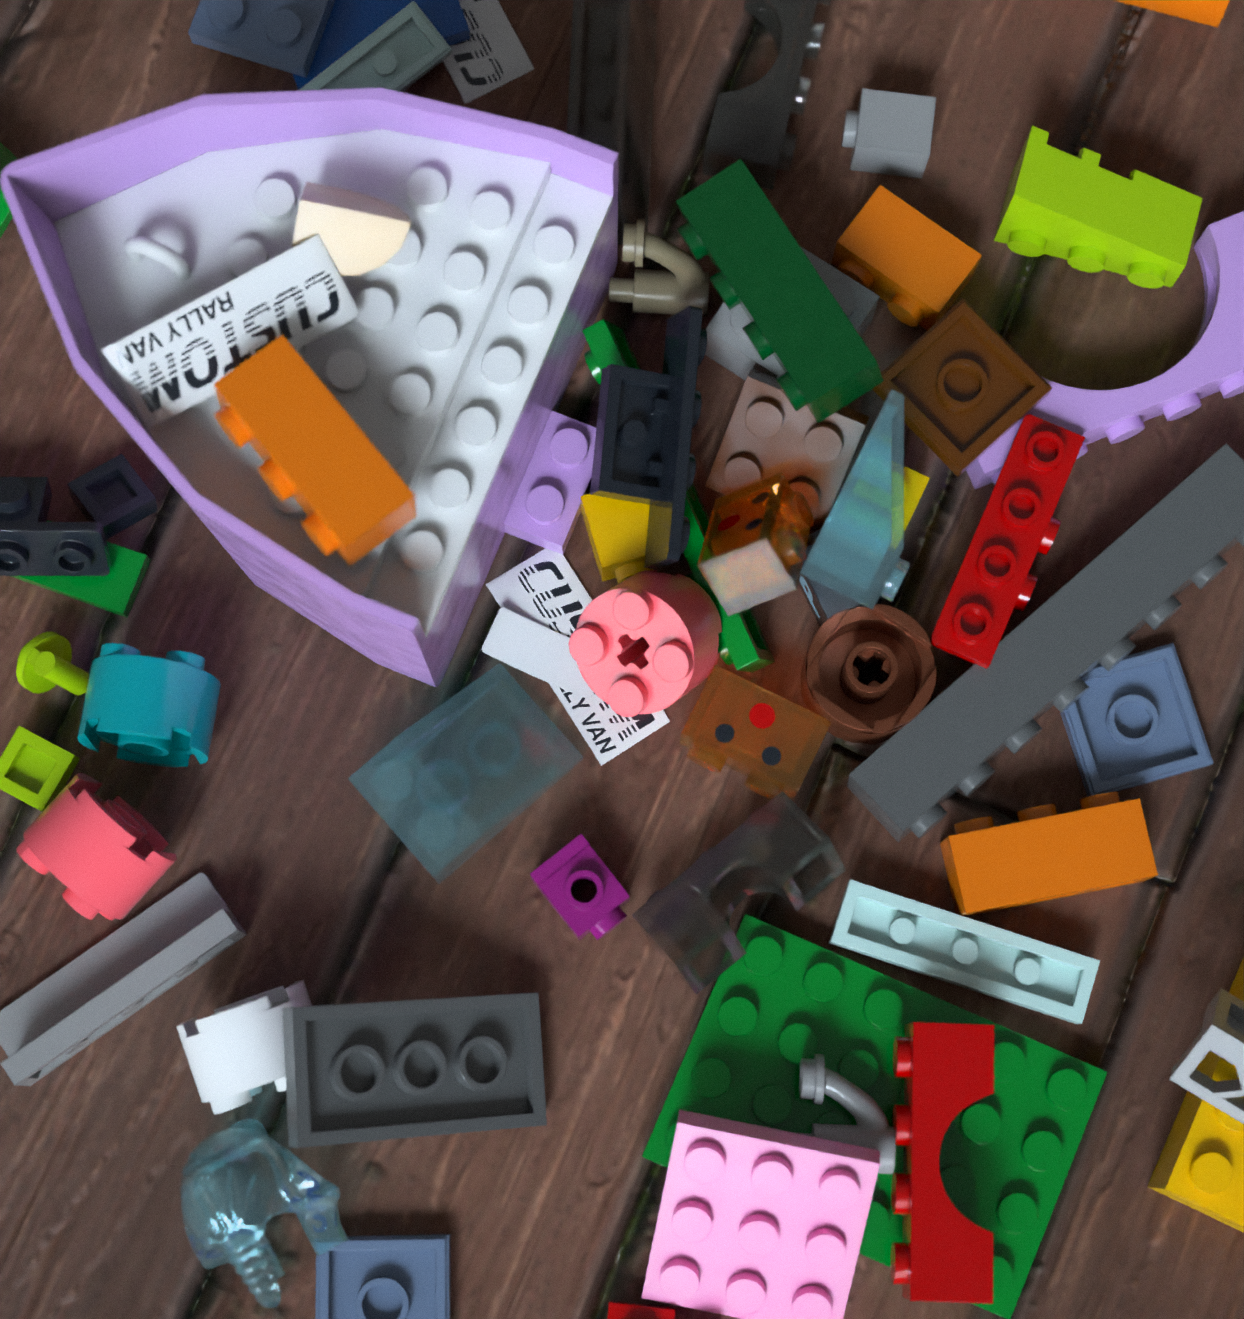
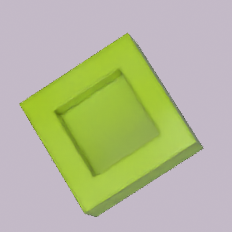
(34, 769)

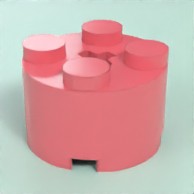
(647, 642)
(96, 850)

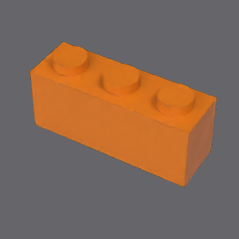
(313, 452)
(1047, 854)

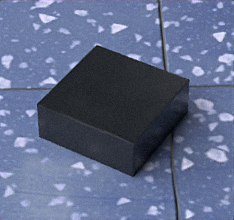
(113, 496)

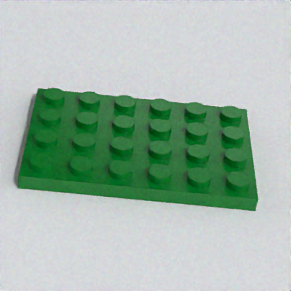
(797, 1000)

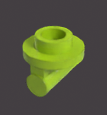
(47, 663)

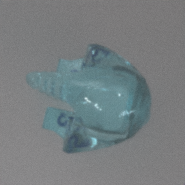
(233, 1190)

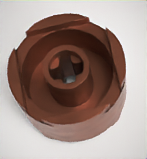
(848, 643)

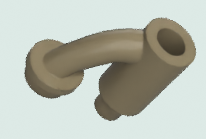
(659, 290)

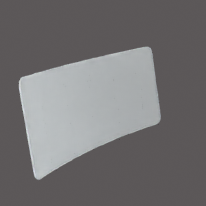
(535, 651)

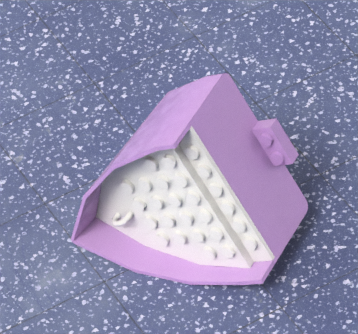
(442, 370)

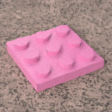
(759, 1221)

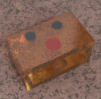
(756, 543)
(753, 734)

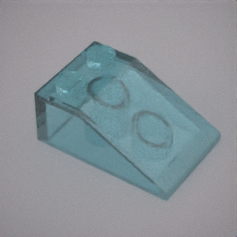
(866, 526)
(465, 771)

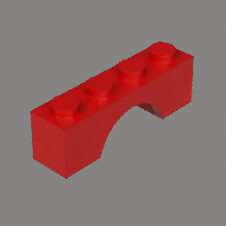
(941, 1250)

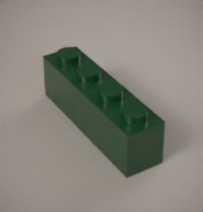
(779, 291)

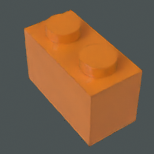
(905, 259)

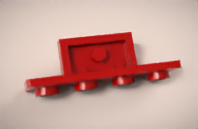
(1005, 543)

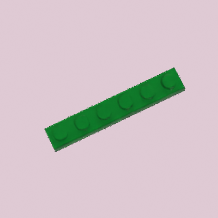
(741, 636)

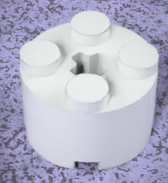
(240, 1046)

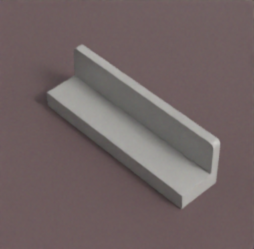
(115, 979)

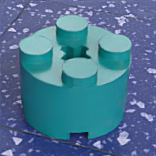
(150, 706)

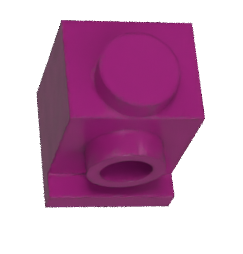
(559, 874)

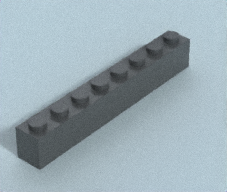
(1054, 649)

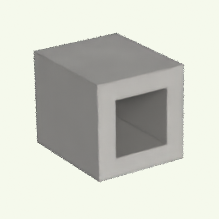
(890, 133)

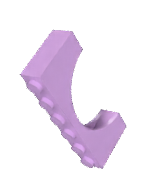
(1209, 367)

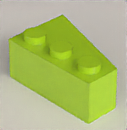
(1095, 216)

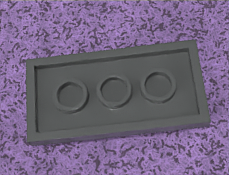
(413, 1068)

